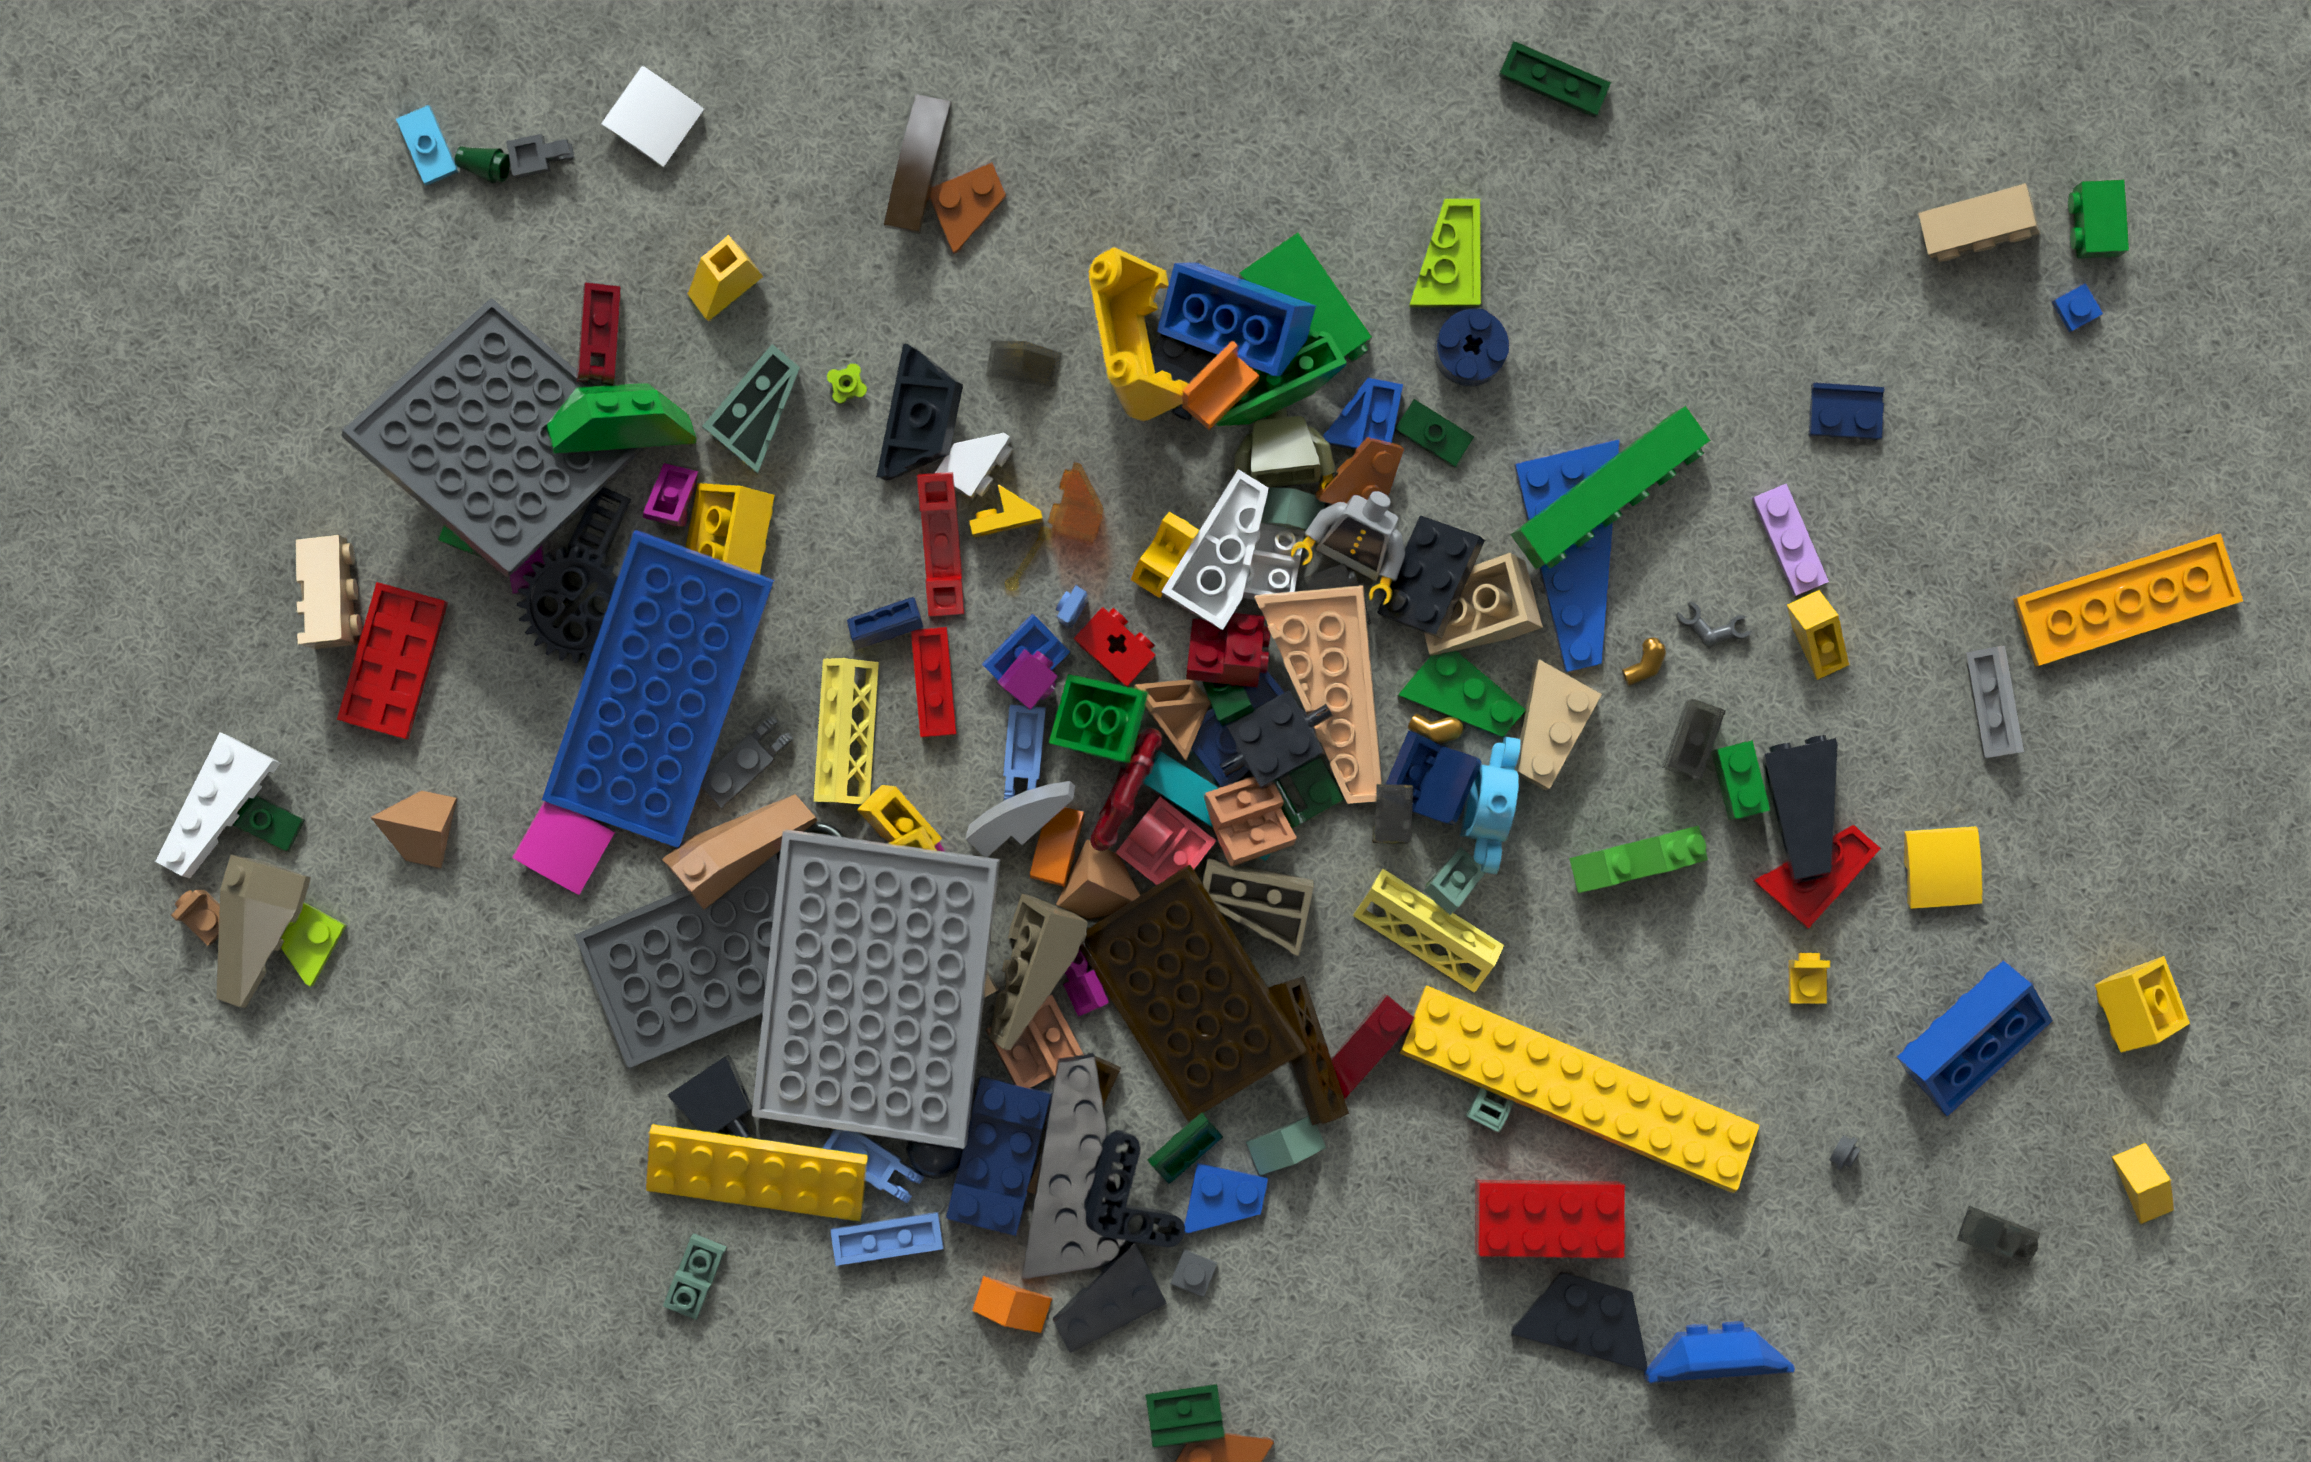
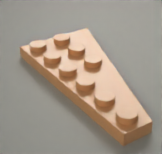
(1329, 662)

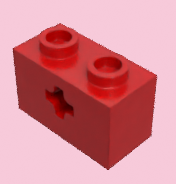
(1094, 640)

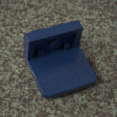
(1438, 777)

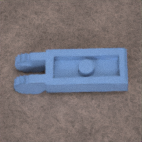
(1023, 746)
(880, 1161)

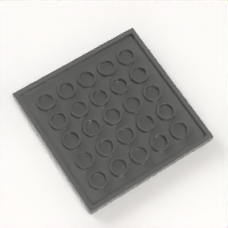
(474, 439)

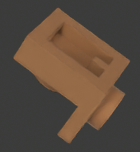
(199, 913)

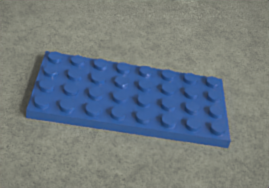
(657, 689)

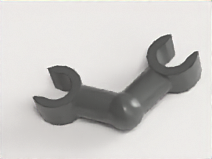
(1708, 635)

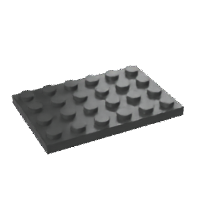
(681, 969)

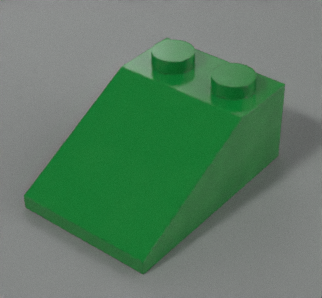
(1098, 718)

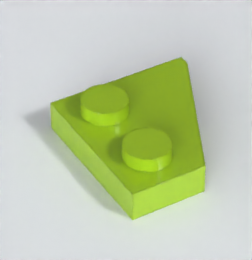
(311, 942)

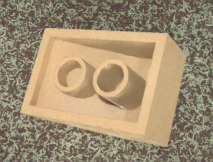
(1492, 607)

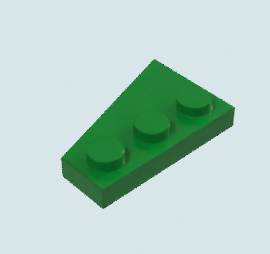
(1462, 691)

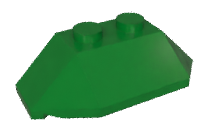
(1305, 374)
(618, 419)

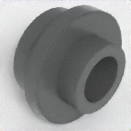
(1845, 1152)

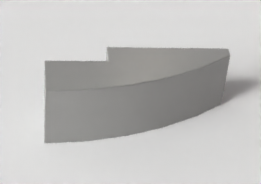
(1018, 816)

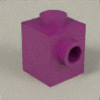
(1029, 678)

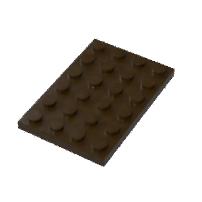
(1190, 994)

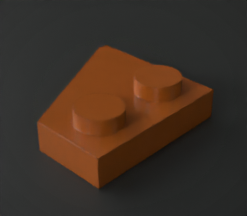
(966, 203)
(1230, 1449)

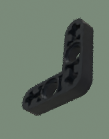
(1120, 1212)

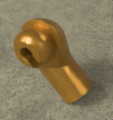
(1650, 663)
(1437, 731)

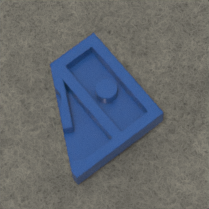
(1368, 414)
(1223, 1197)

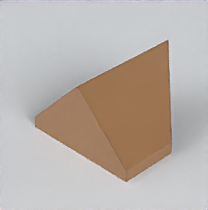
(1177, 710)
(419, 826)
(1097, 884)

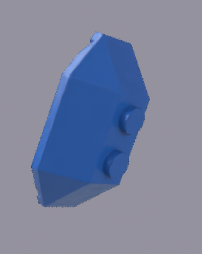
(1716, 1354)

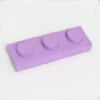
(1790, 540)

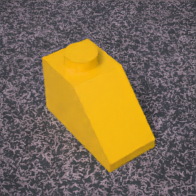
(1819, 633)
(894, 815)

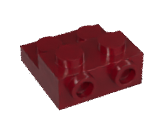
(1229, 654)

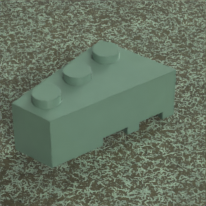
(753, 408)

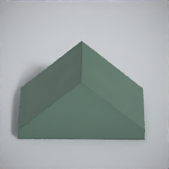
(1290, 508)
(1285, 1145)

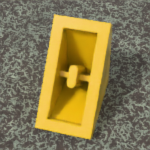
(2145, 1182)

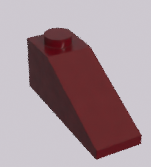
(1370, 1042)

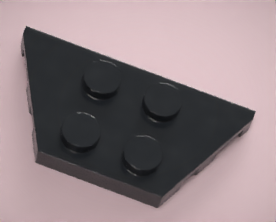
(919, 415)
(1586, 1320)

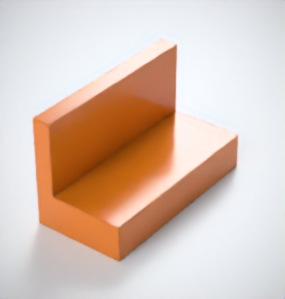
(1218, 387)

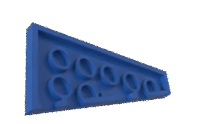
(1578, 583)

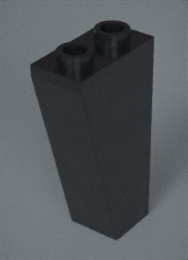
(1804, 802)

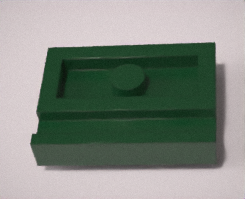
(1185, 1416)

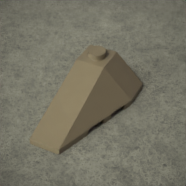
(253, 914)
(1042, 952)

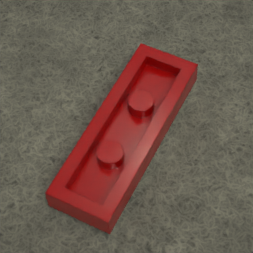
(933, 682)

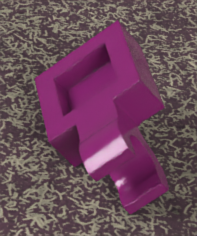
(1083, 987)

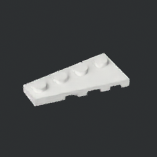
(222, 787)

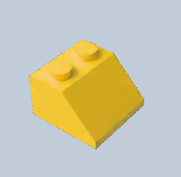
(2142, 1005)

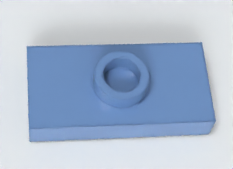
(1071, 606)

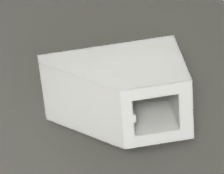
(974, 461)

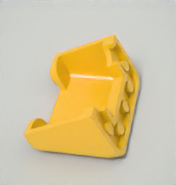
(1122, 296)

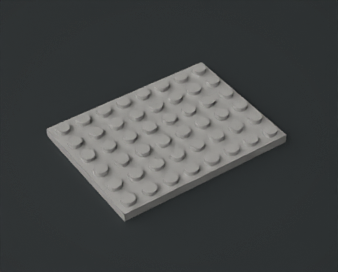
(875, 988)

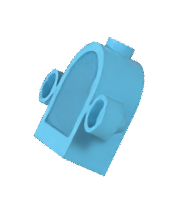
(1492, 804)

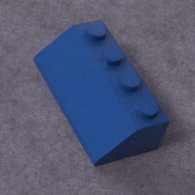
(1218, 308)
(1975, 1037)

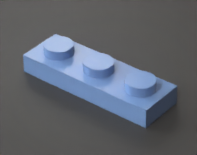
(887, 1238)

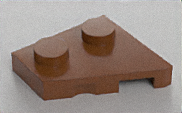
(1367, 471)

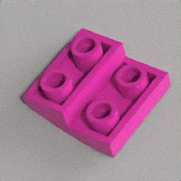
(563, 846)

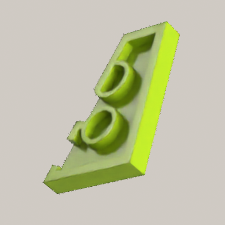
(1452, 261)

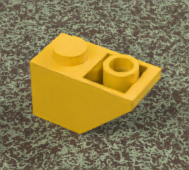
(722, 277)

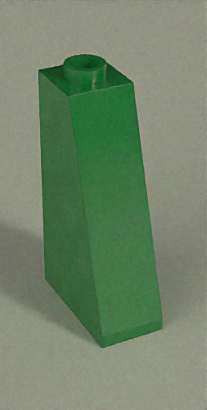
(1298, 273)

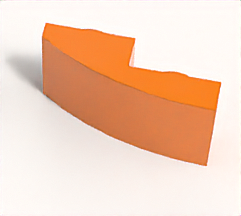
(1056, 847)

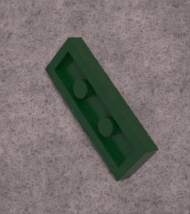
(1554, 79)

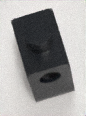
(715, 1099)

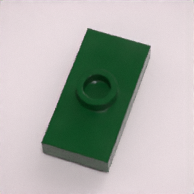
(1434, 433)
(1228, 701)
(269, 822)
(1185, 1148)

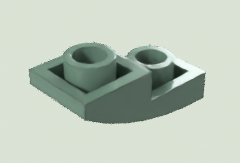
(694, 1276)

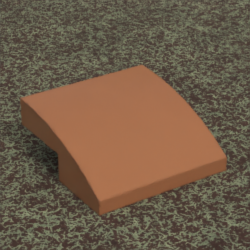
(1248, 820)
(1039, 1046)

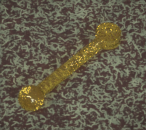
(1012, 582)

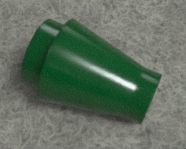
(486, 163)

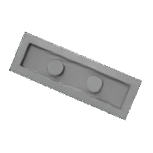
(1995, 701)

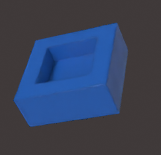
(2077, 307)

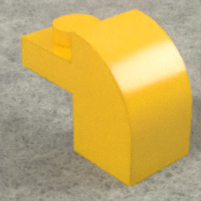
(1164, 554)

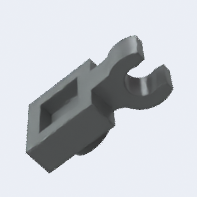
(532, 154)

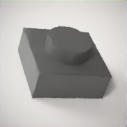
(1193, 1272)

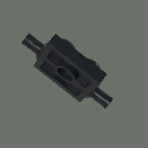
(1276, 740)

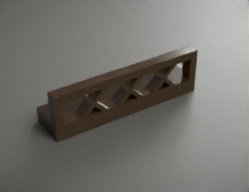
(1314, 1067)

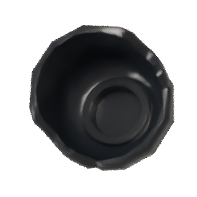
(933, 1159)

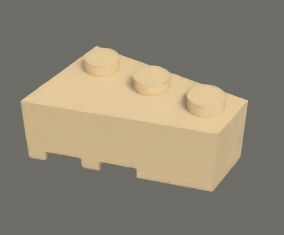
(1552, 723)

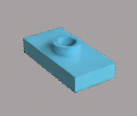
(427, 145)

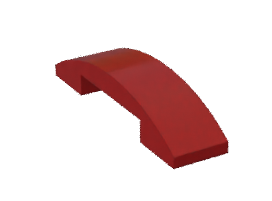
(941, 543)

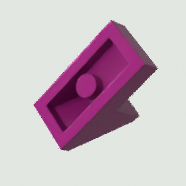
(671, 495)

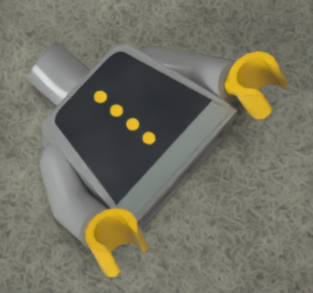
(1360, 537)

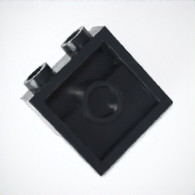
(1181, 361)

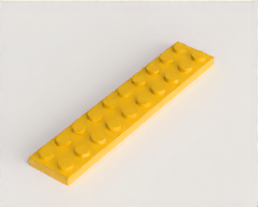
(1580, 1089)

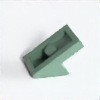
(1454, 881)

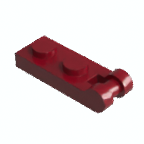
(598, 332)

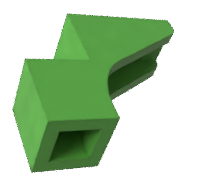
(1638, 859)

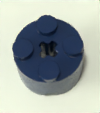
(1475, 327)

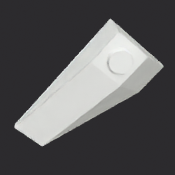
(1218, 561)

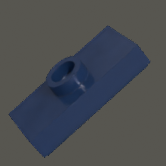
(885, 623)

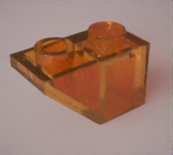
(1080, 509)

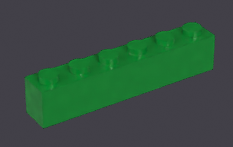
(1610, 488)

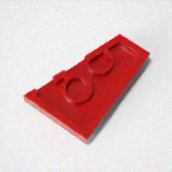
(1809, 899)

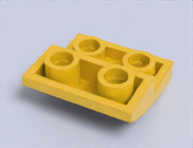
(1943, 867)

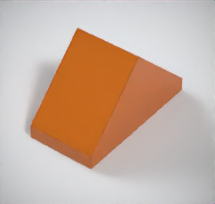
(1011, 1305)

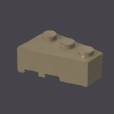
(1262, 900)

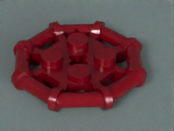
(1121, 797)

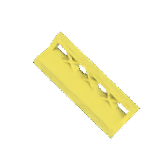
(839, 730)
(1433, 926)

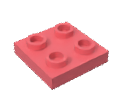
(1164, 843)

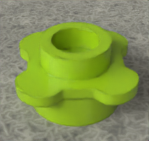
(856, 387)

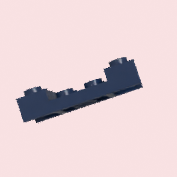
(998, 1155)

